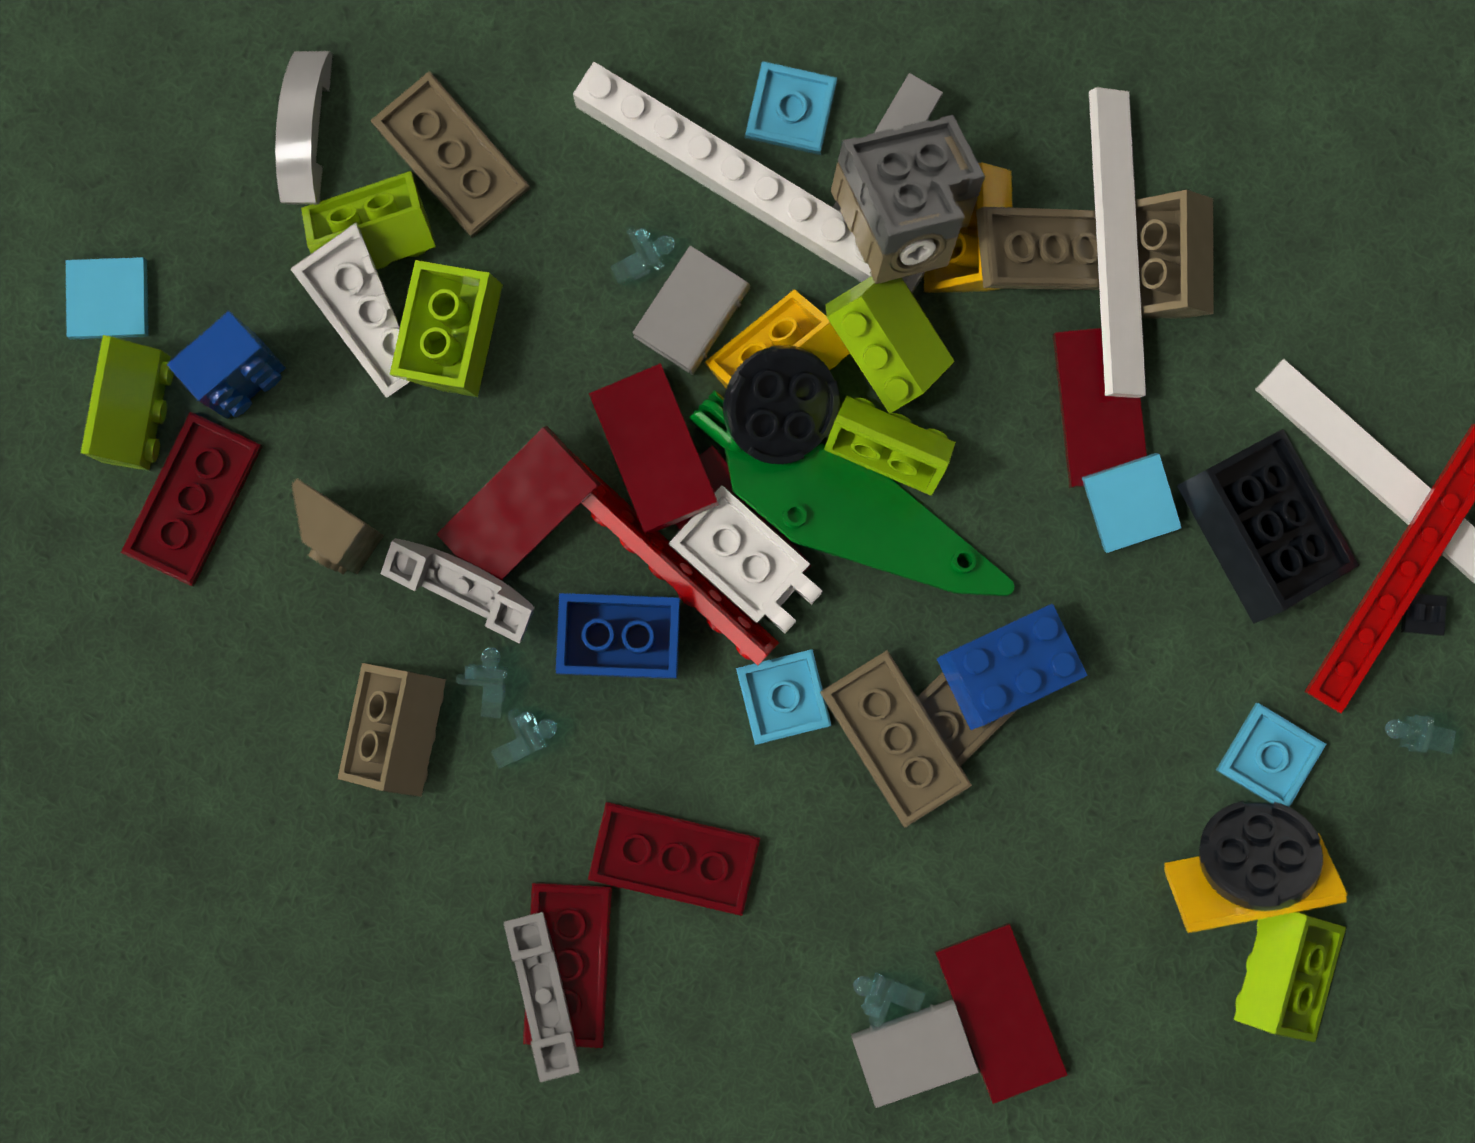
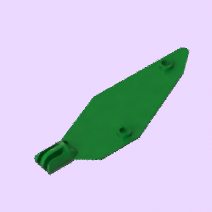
(852, 514)

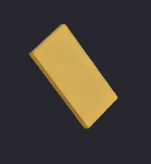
(1206, 909)

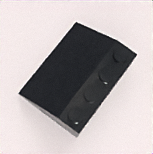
(1268, 526)

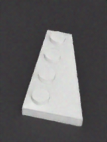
(354, 301)

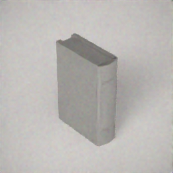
(691, 310)
(914, 1053)

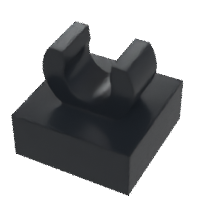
(1425, 615)

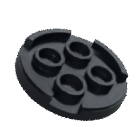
(781, 404)
(1261, 855)

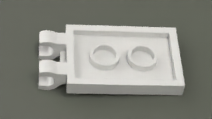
(745, 560)

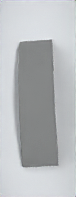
(298, 127)
(461, 583)
(543, 996)

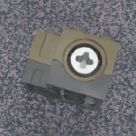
(907, 195)

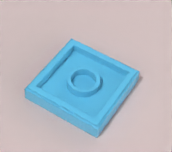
(791, 108)
(106, 298)
(1131, 502)
(783, 697)
(1271, 756)

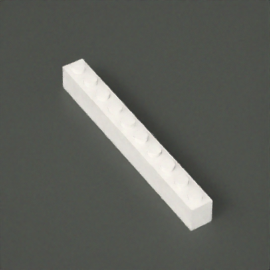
(723, 169)

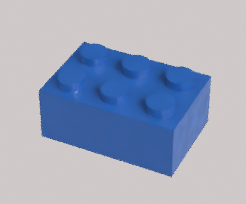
(227, 366)
(618, 636)
(1011, 667)

